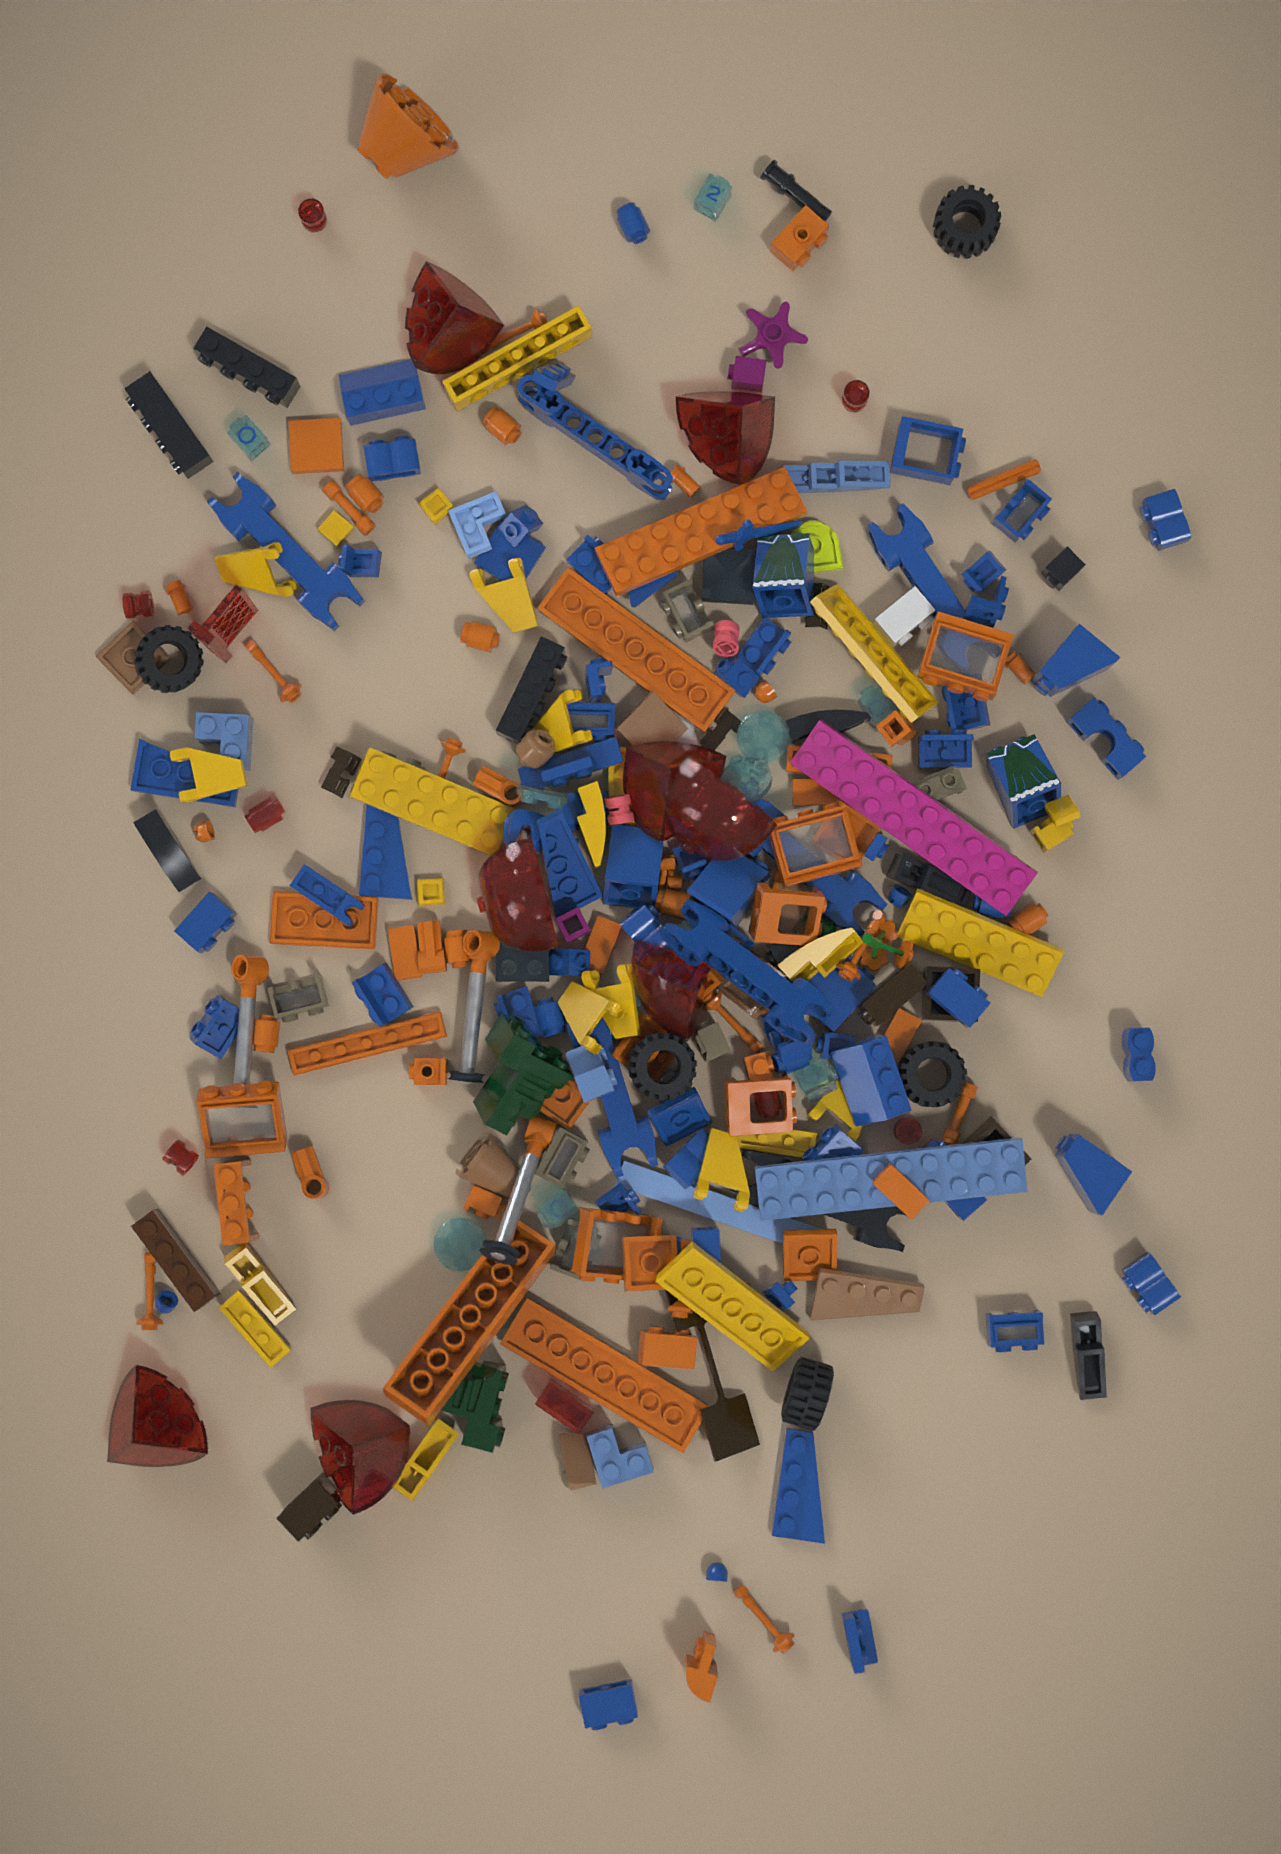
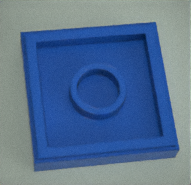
(496, 560)
(679, 1117)

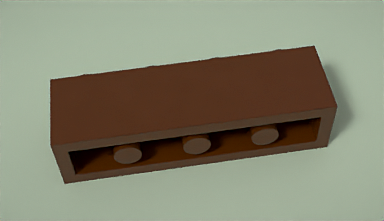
(175, 1260)

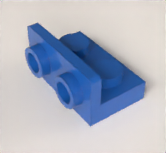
(587, 564)
(764, 646)
(595, 680)
(382, 995)
(521, 1005)
(217, 1027)
(833, 1144)
(859, 1639)

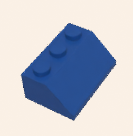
(381, 392)
(870, 1080)

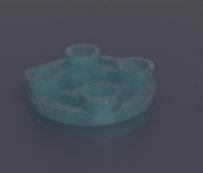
(763, 736)
(748, 776)
(552, 798)
(459, 1243)

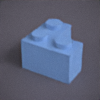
(231, 731)
(591, 1073)
(615, 1464)

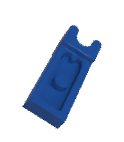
(325, 894)

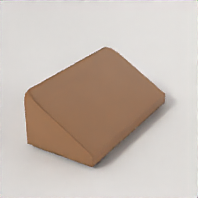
(577, 1460)

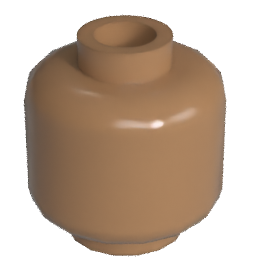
(535, 749)

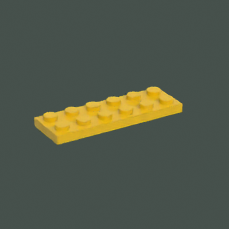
(874, 652)
(430, 802)
(980, 942)
(732, 1306)

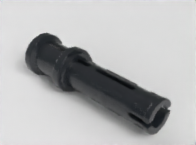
(787, 185)

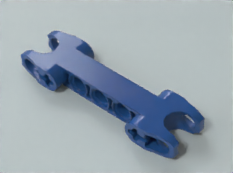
(634, 464)
(909, 553)
(318, 584)
(839, 892)
(783, 999)
(624, 1128)

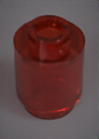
(265, 815)
(767, 1103)

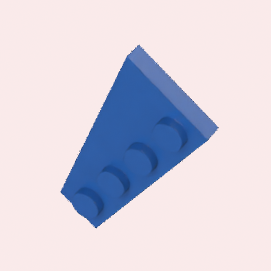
(160, 776)
(383, 858)
(566, 869)
(798, 1495)

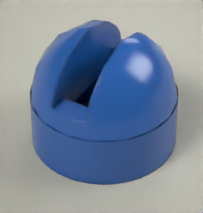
(898, 896)
(162, 1297)
(717, 1572)

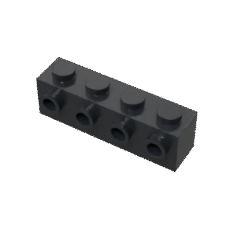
(246, 367)
(168, 424)
(531, 690)

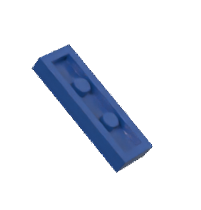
(553, 376)

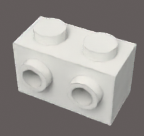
(904, 617)

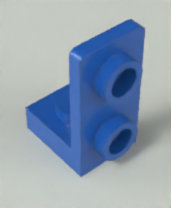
(986, 611)

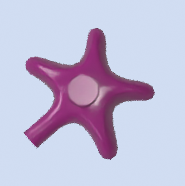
(772, 334)

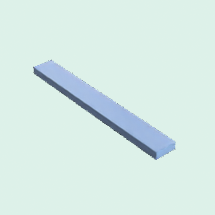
(714, 1206)

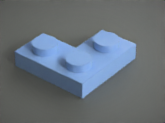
(471, 519)

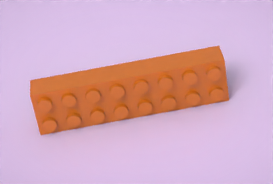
(466, 1327)

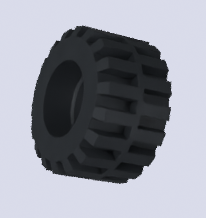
(972, 202)
(185, 643)
(955, 1074)
(683, 1076)
(807, 1393)

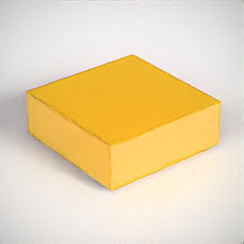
(436, 506)
(335, 528)
(1062, 810)
(431, 892)

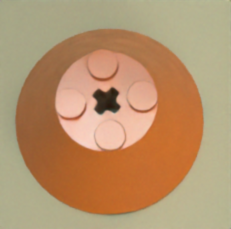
(402, 131)

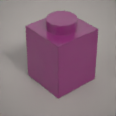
(747, 374)
(573, 925)

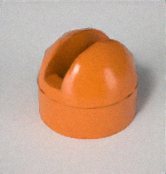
(765, 692)
(205, 831)

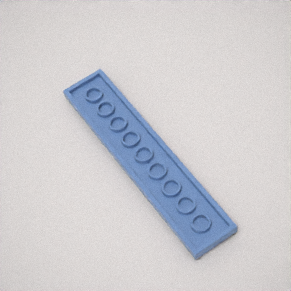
(847, 1185)

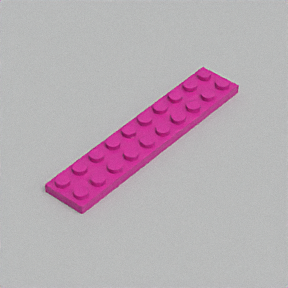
(913, 817)

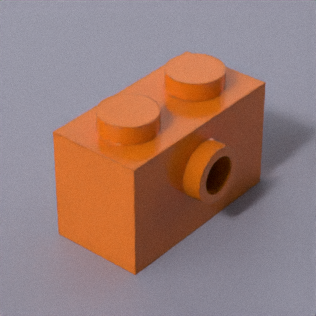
(800, 238)
(667, 1348)

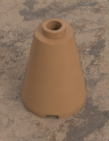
(489, 1166)

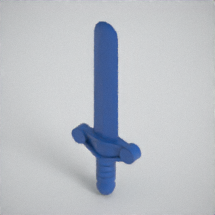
(746, 532)

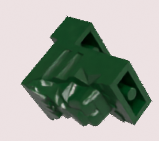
(522, 1078)
(479, 1403)

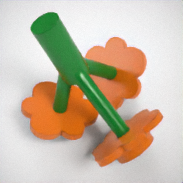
(881, 943)

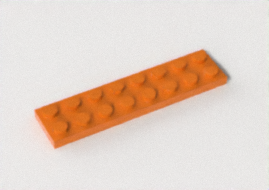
(692, 532)
(636, 650)
(604, 1374)

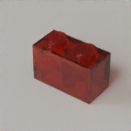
(564, 1406)

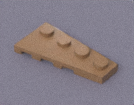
(859, 1295)

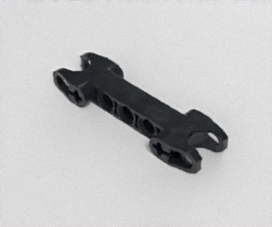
(870, 1223)

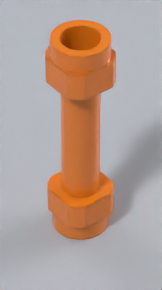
(334, 492)
(951, 1134)

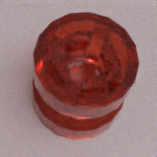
(310, 210)
(856, 390)
(138, 604)
(903, 1130)
(180, 1157)

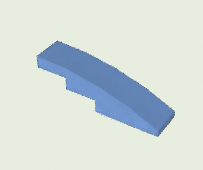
(840, 476)

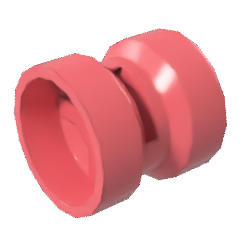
(726, 638)
(619, 809)

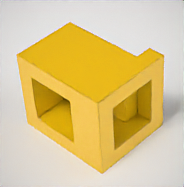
(1050, 834)

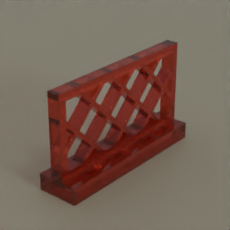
(225, 623)

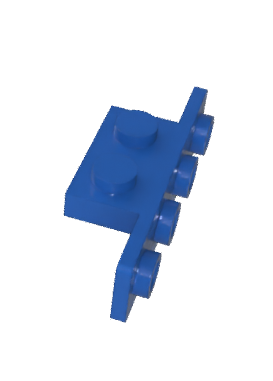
(573, 764)

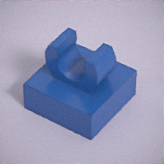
(780, 1295)

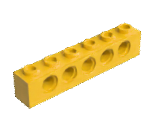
(517, 358)

